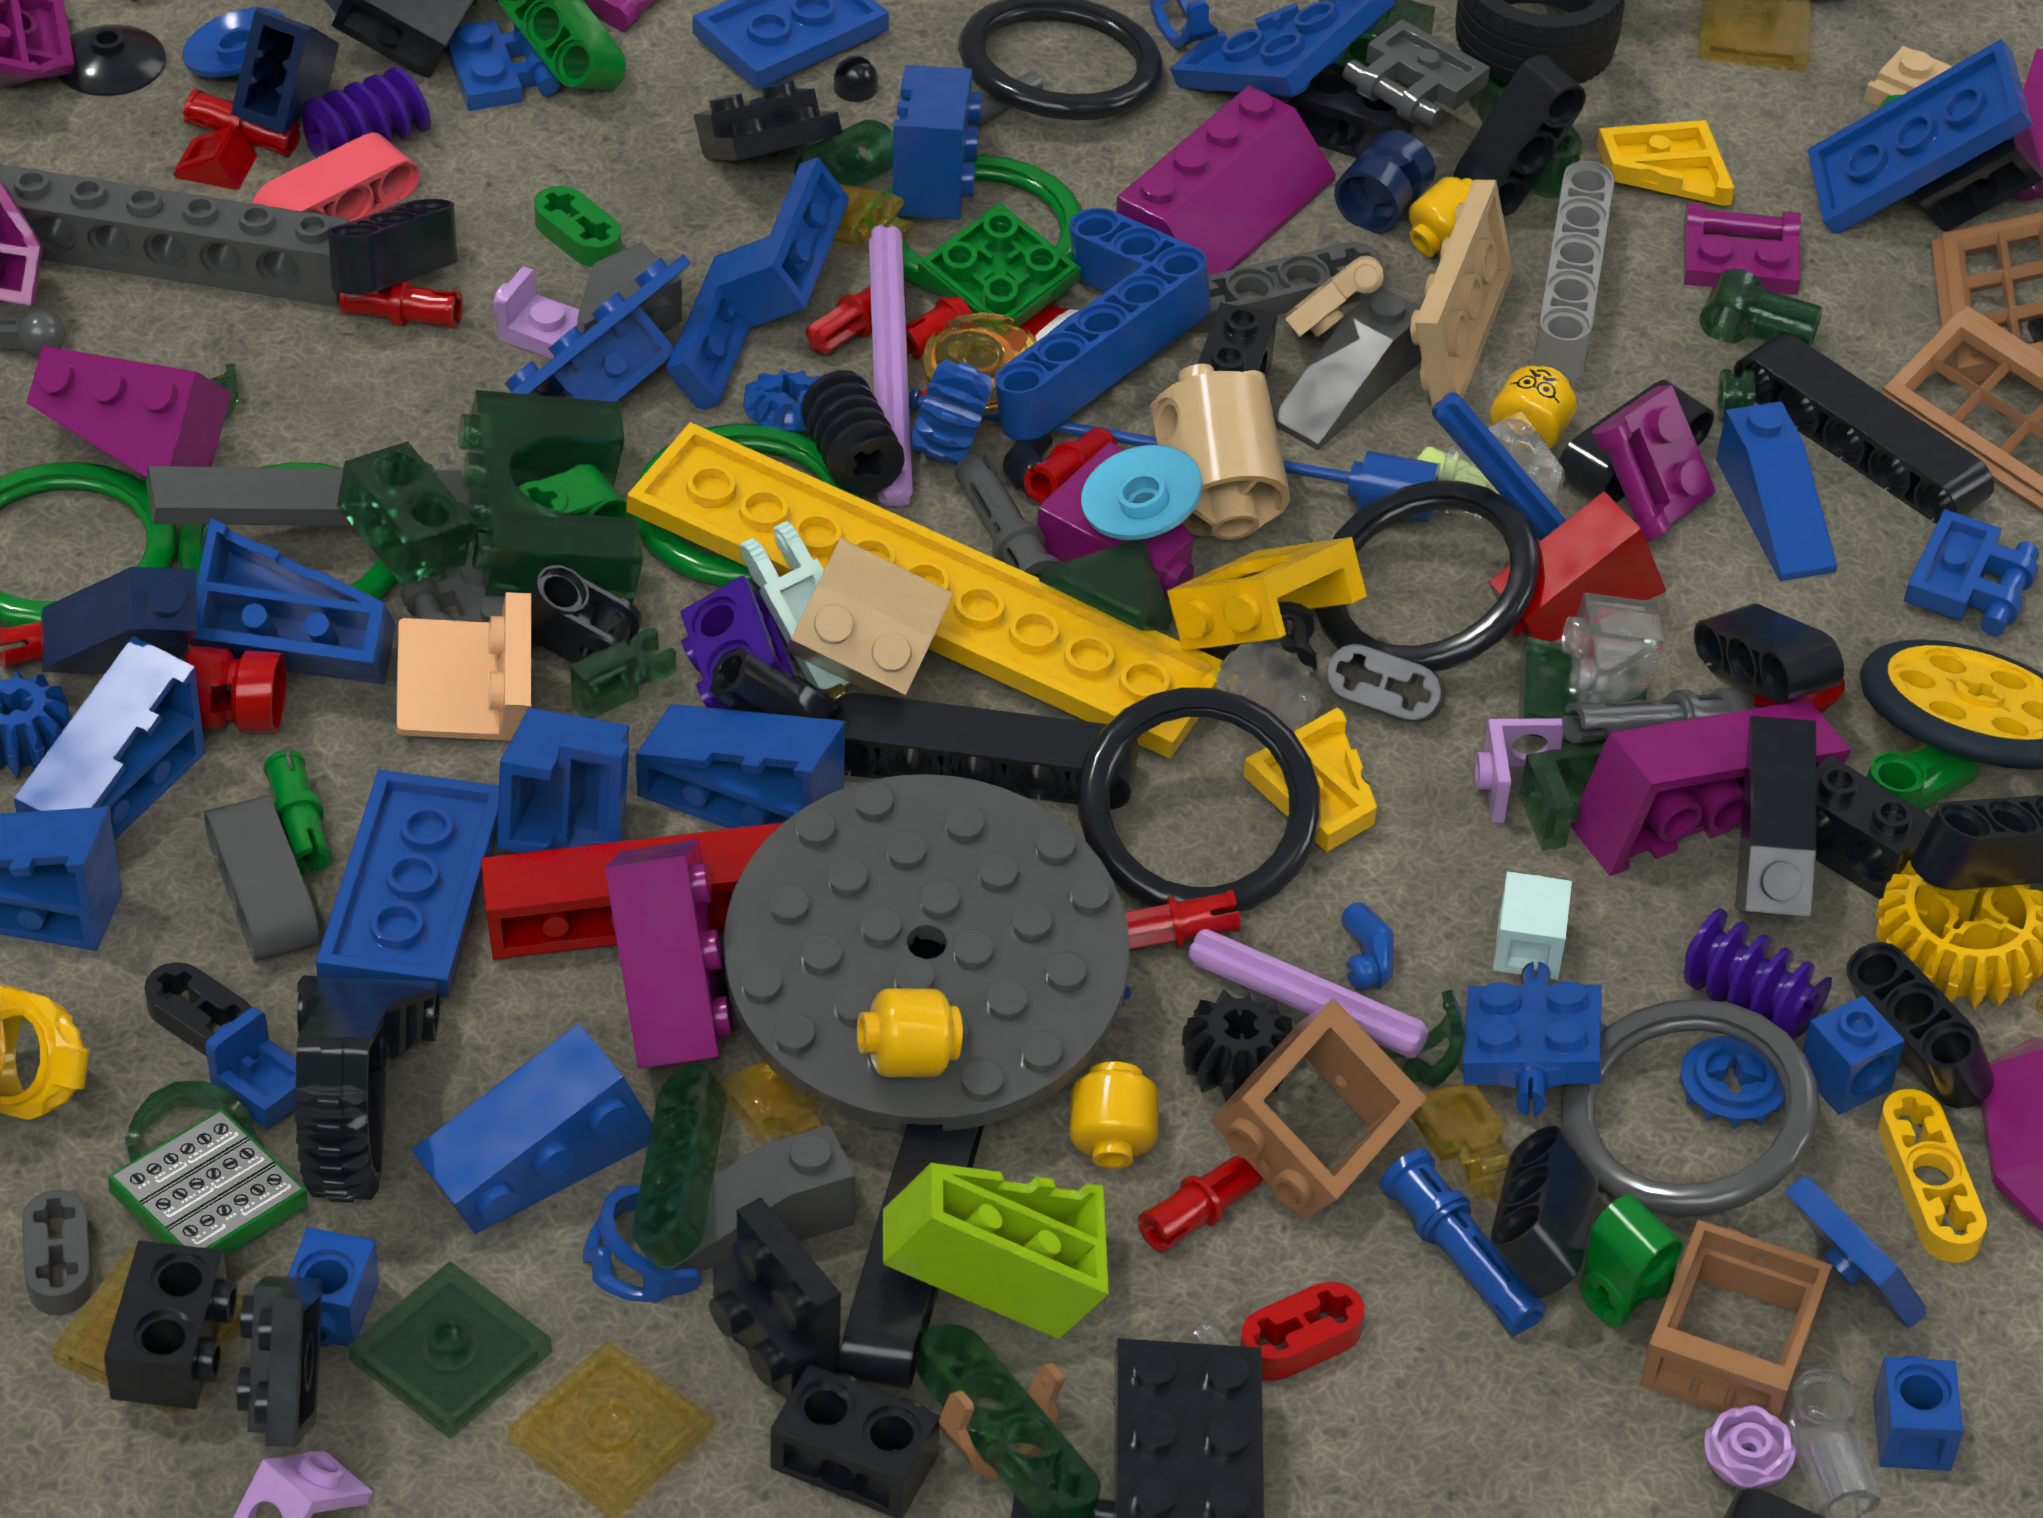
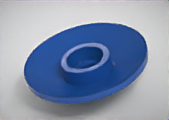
(220, 44)

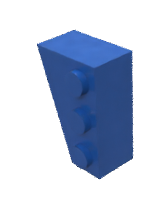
(269, 603)

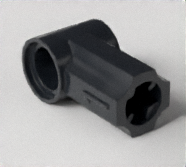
(756, 686)

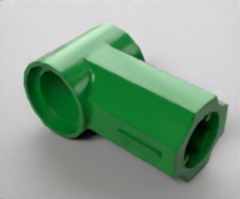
(1922, 774)

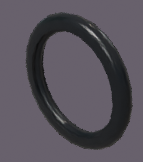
(1056, 104)
(1501, 617)
(1220, 705)

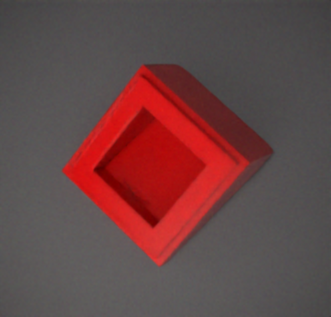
(217, 159)

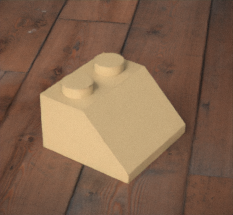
(869, 621)

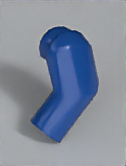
(1376, 942)

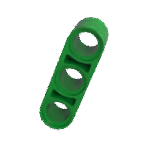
(570, 42)

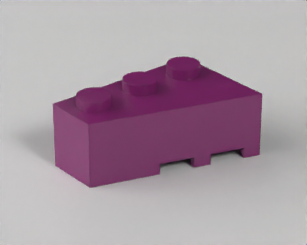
(132, 407)
(668, 953)

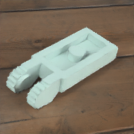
(790, 593)

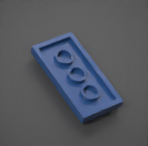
(1919, 137)
(411, 880)

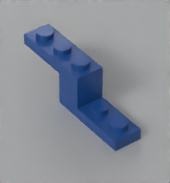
(757, 284)

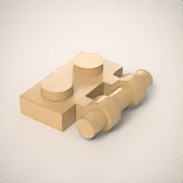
(1322, 306)

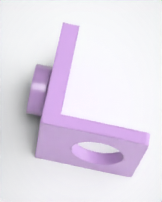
(1493, 764)
(303, 1486)

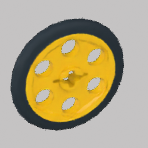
(1959, 700)

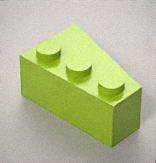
(1002, 1243)

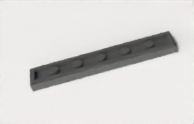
(257, 495)

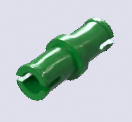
(298, 810)

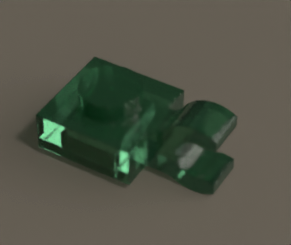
(615, 673)

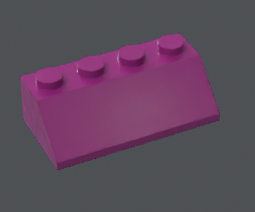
(1232, 180)

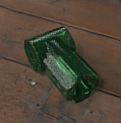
(1743, 308)

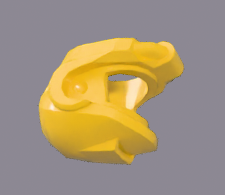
(62, 1054)

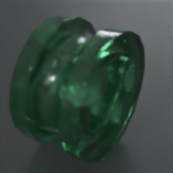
(1734, 391)

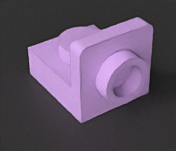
(529, 318)

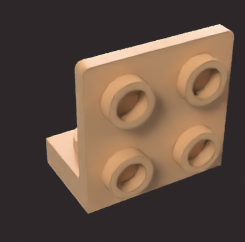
(465, 674)

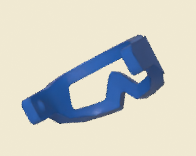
(1195, 29)
(657, 1281)

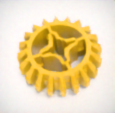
(1966, 938)

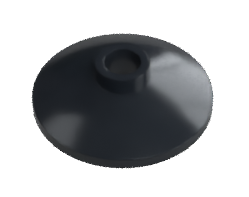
(114, 60)

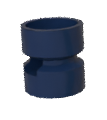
(1384, 181)

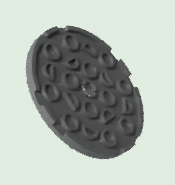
(993, 876)

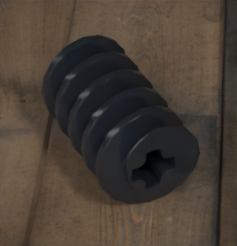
(852, 433)

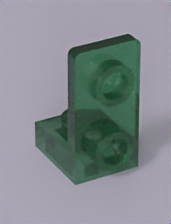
(1551, 790)

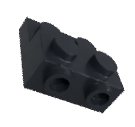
(764, 124)
(776, 1301)
(285, 1358)

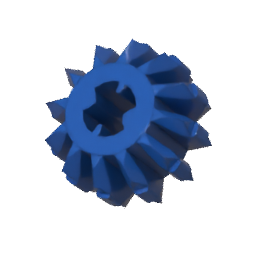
(951, 412)
(30, 720)

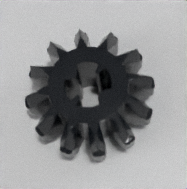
(1231, 1040)

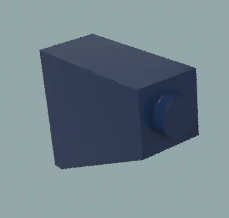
(282, 70)
(97, 622)

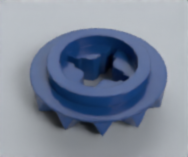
(771, 401)
(1704, 1084)

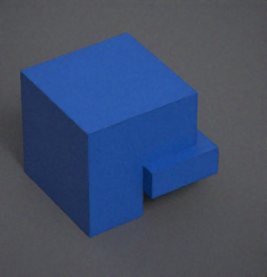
(562, 783)

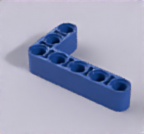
(1150, 298)

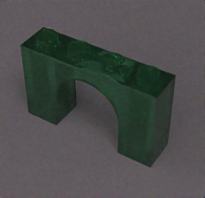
(527, 440)

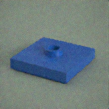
(1855, 1253)

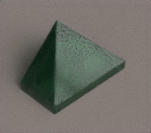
(1117, 583)

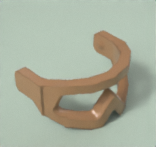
(960, 1409)

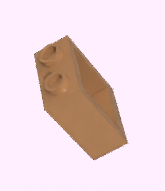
(1356, 1071)
(1718, 1374)

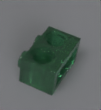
(405, 513)

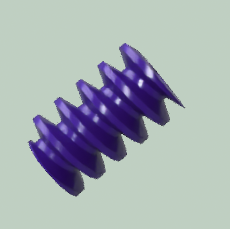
(365, 109)
(1750, 979)

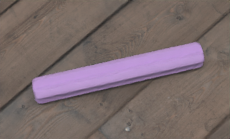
(1305, 990)

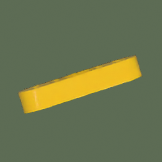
(1938, 1150)

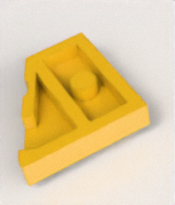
(1668, 159)
(1344, 795)

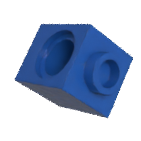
(1852, 1054)
(349, 1280)
(1917, 1413)

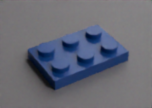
(784, 36)

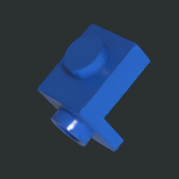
(253, 1067)

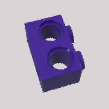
(724, 622)

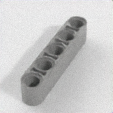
(1574, 268)

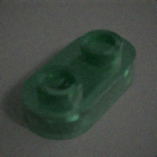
(842, 154)

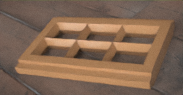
(1955, 284)
(2012, 356)

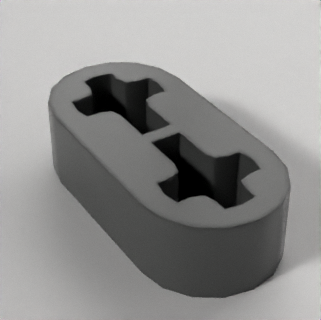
(42, 1252)

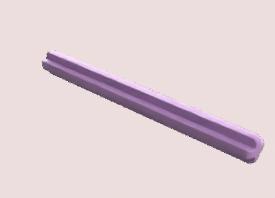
(891, 350)

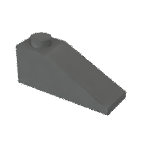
(1352, 369)
(798, 1177)

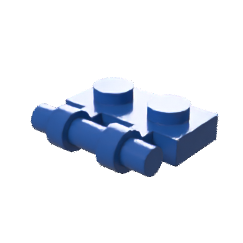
(485, 68)
(1953, 568)

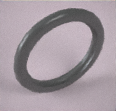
(1724, 1193)

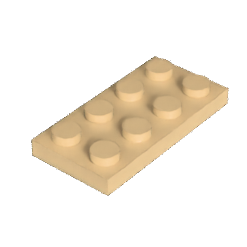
(1463, 294)

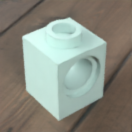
(1532, 923)

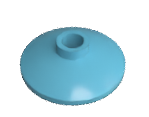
(1141, 492)

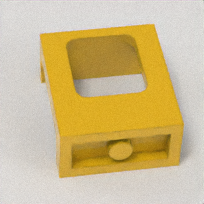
(1243, 596)

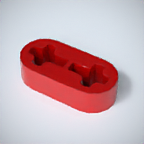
(1298, 1325)

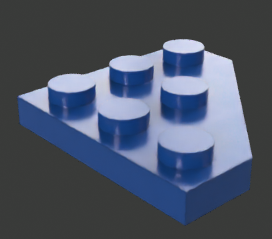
(1282, 51)

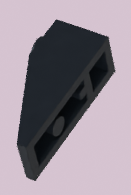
(1778, 818)

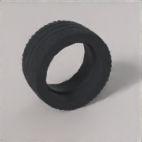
(1510, 36)

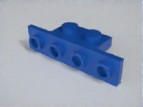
(613, 352)

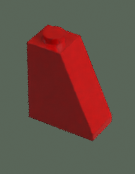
(1589, 553)

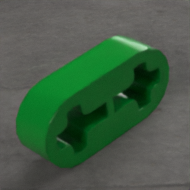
(570, 231)

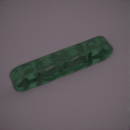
(679, 1166)
(1020, 1421)

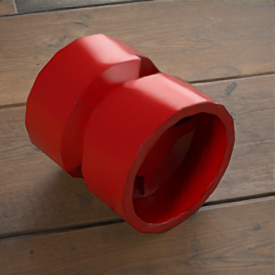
(256, 693)

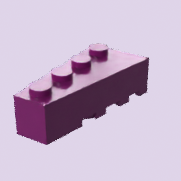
(1677, 782)

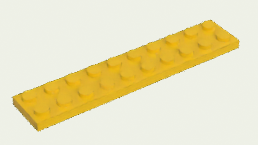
(997, 615)

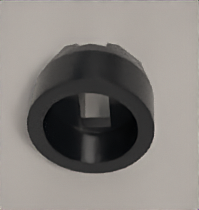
(855, 79)

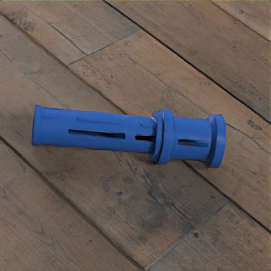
(1445, 1219)

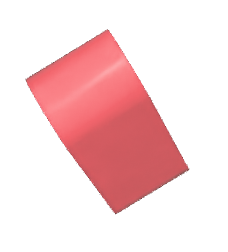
(346, 181)

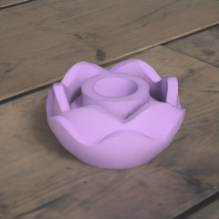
(1752, 1429)

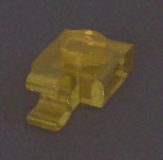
(867, 210)
(768, 1103)
(1464, 1126)

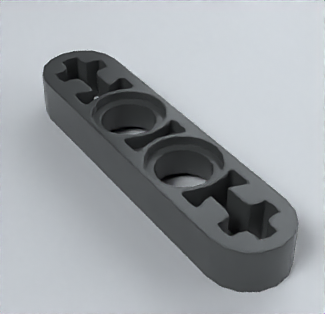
(1273, 279)

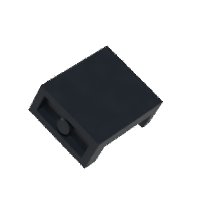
(404, 30)

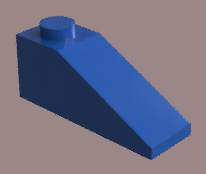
(1776, 489)

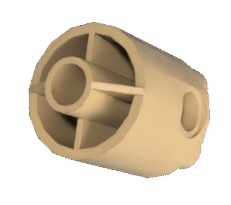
(1232, 436)

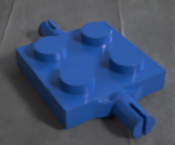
(1533, 1035)

